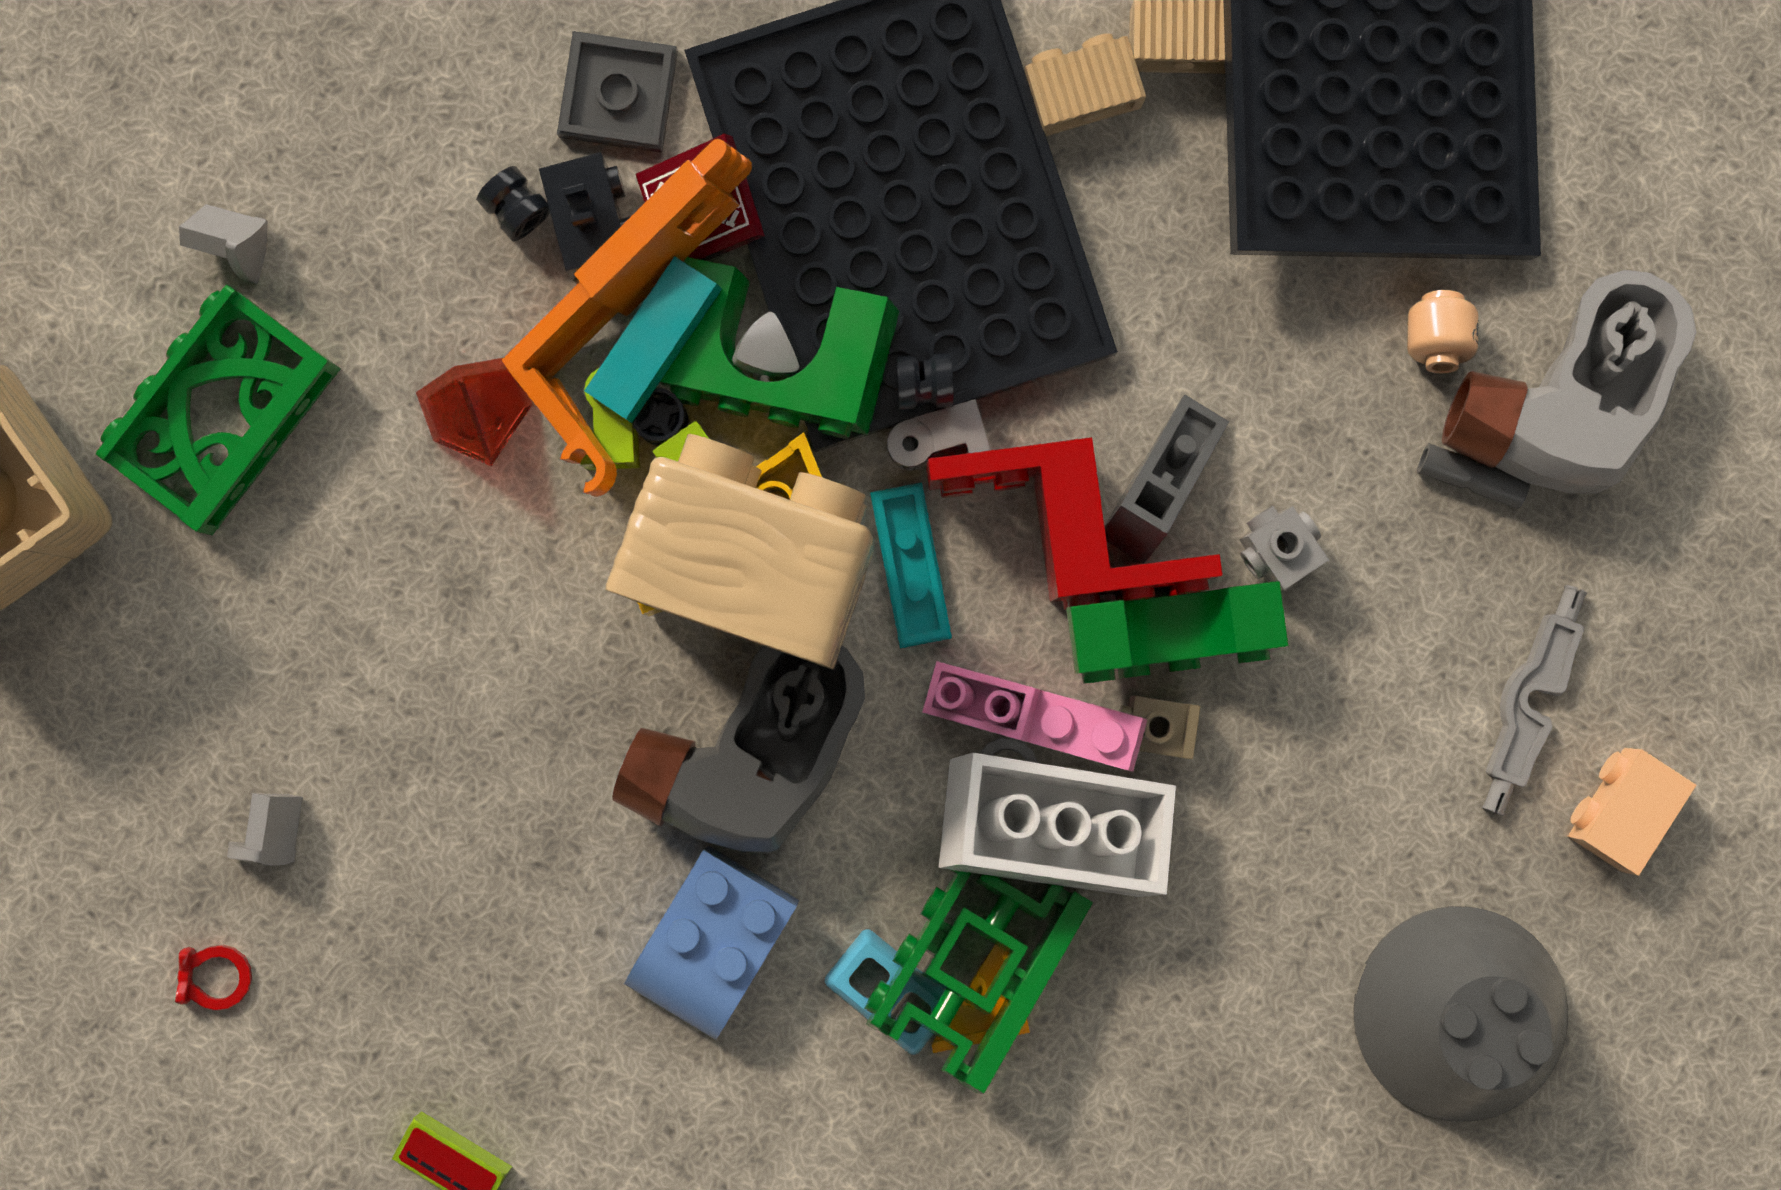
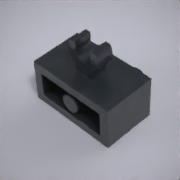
(583, 206)

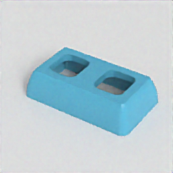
(872, 946)

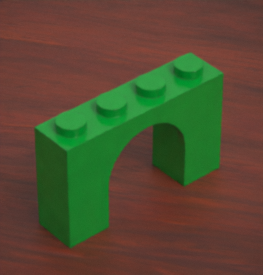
(832, 391)

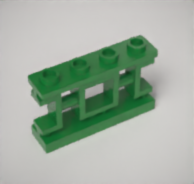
(1015, 985)

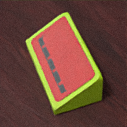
(448, 1157)

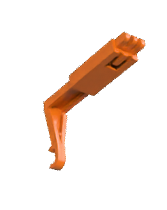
(617, 281)

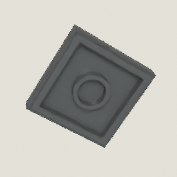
(617, 91)

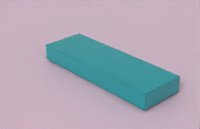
(653, 339)
(911, 565)

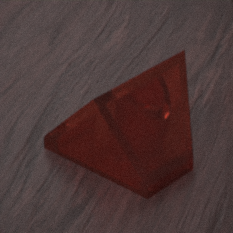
(474, 408)

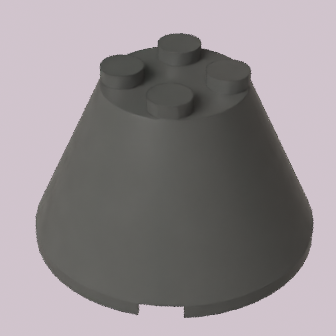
(1461, 1013)

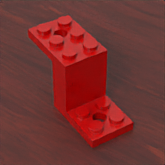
(1069, 521)

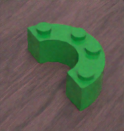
(1176, 631)

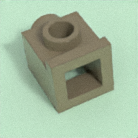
(1181, 725)

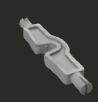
(1524, 728)

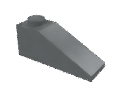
(1164, 479)

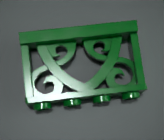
(223, 485)

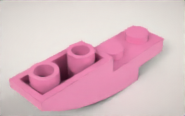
(1035, 716)

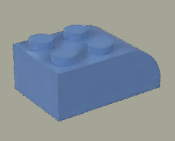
(711, 942)

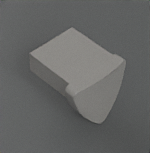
(230, 236)
(766, 350)
(270, 830)

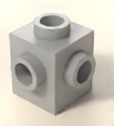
(1301, 546)

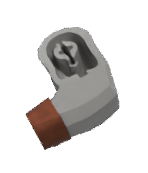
(1595, 398)

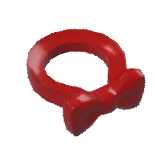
(189, 991)

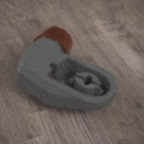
(766, 761)

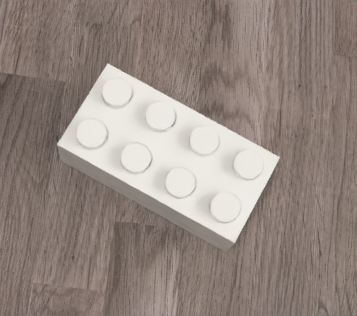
(1057, 825)

